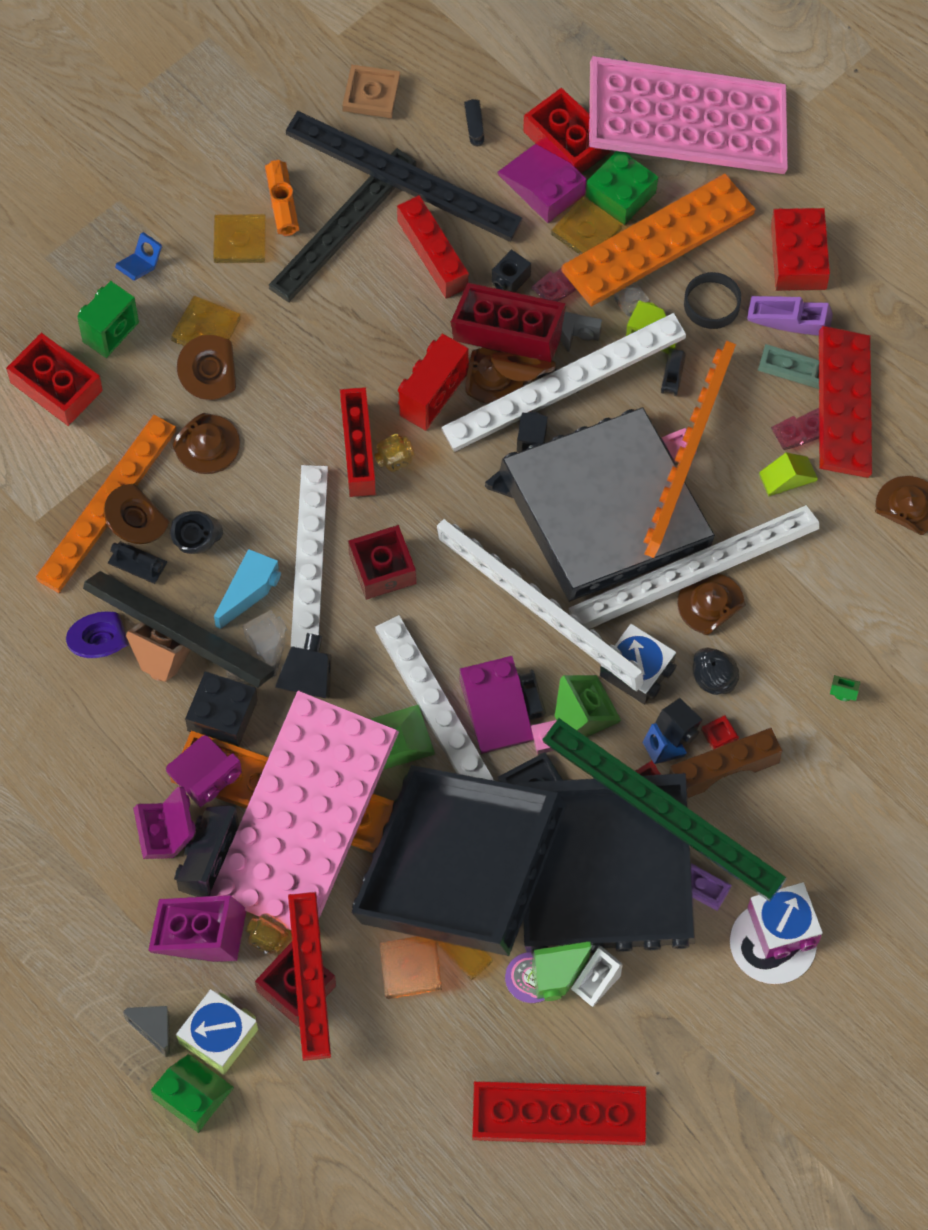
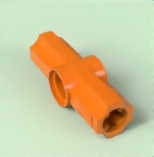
(283, 209)

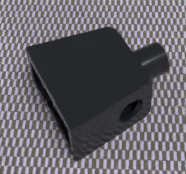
(307, 669)

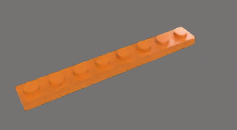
(91, 522)

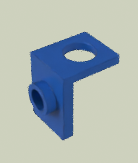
(140, 262)
(660, 748)

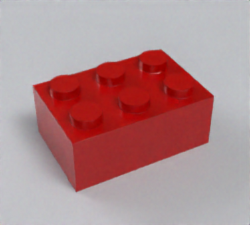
(563, 129)
(800, 249)
(54, 379)
(433, 381)

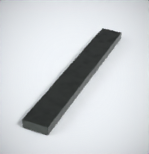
(333, 234)
(179, 629)

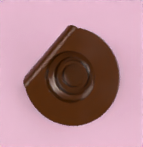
(207, 367)
(520, 367)
(483, 379)
(207, 444)
(905, 503)
(134, 515)
(710, 603)

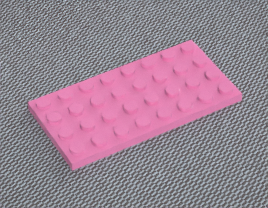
(687, 115)
(305, 808)

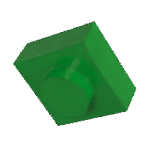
(844, 688)

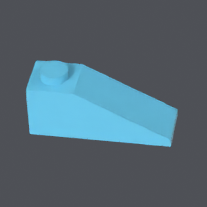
(249, 585)

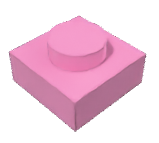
(673, 442)
(539, 732)

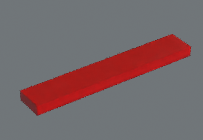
(309, 976)

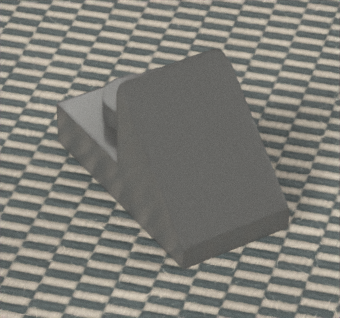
(580, 326)

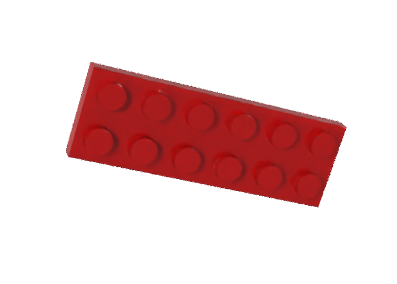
(845, 402)
(559, 1113)

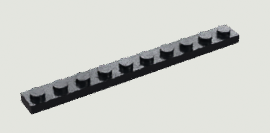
(404, 176)

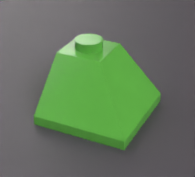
(585, 704)
(413, 738)
(558, 968)

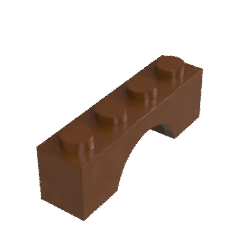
(746, 754)

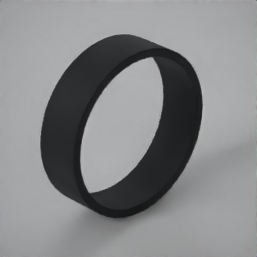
(715, 278)

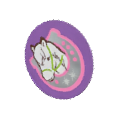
(520, 979)

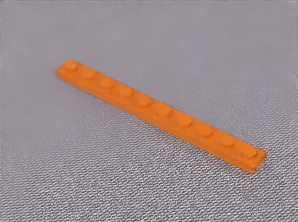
(685, 455)

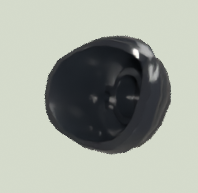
(189, 529)
(715, 677)

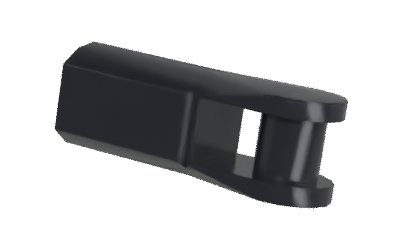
(474, 122)
(673, 371)
(532, 696)

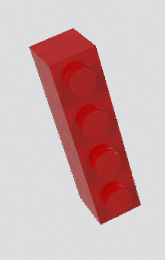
(432, 246)
(357, 442)

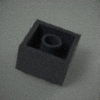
(221, 708)

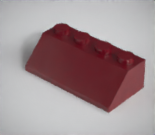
(508, 322)

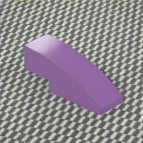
(789, 314)

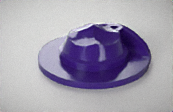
(97, 635)

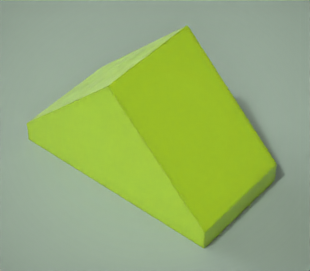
(787, 473)

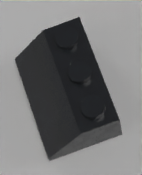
(207, 850)

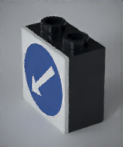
(651, 655)

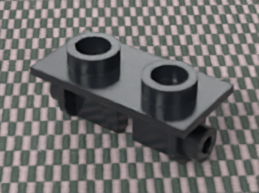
(136, 562)

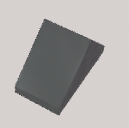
(152, 1024)

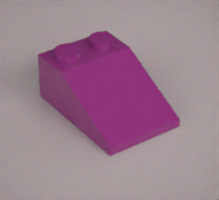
(544, 181)
(496, 704)
(198, 928)

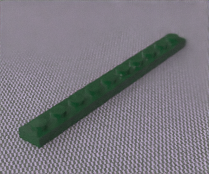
(664, 810)

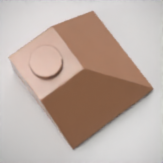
(156, 652)

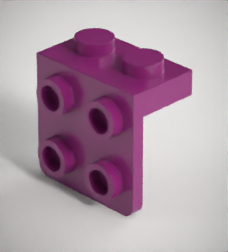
(204, 770)
(164, 826)

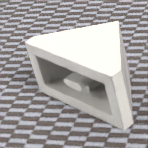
(597, 976)

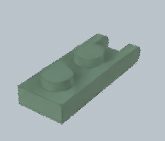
(790, 366)

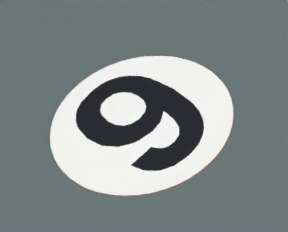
(752, 961)

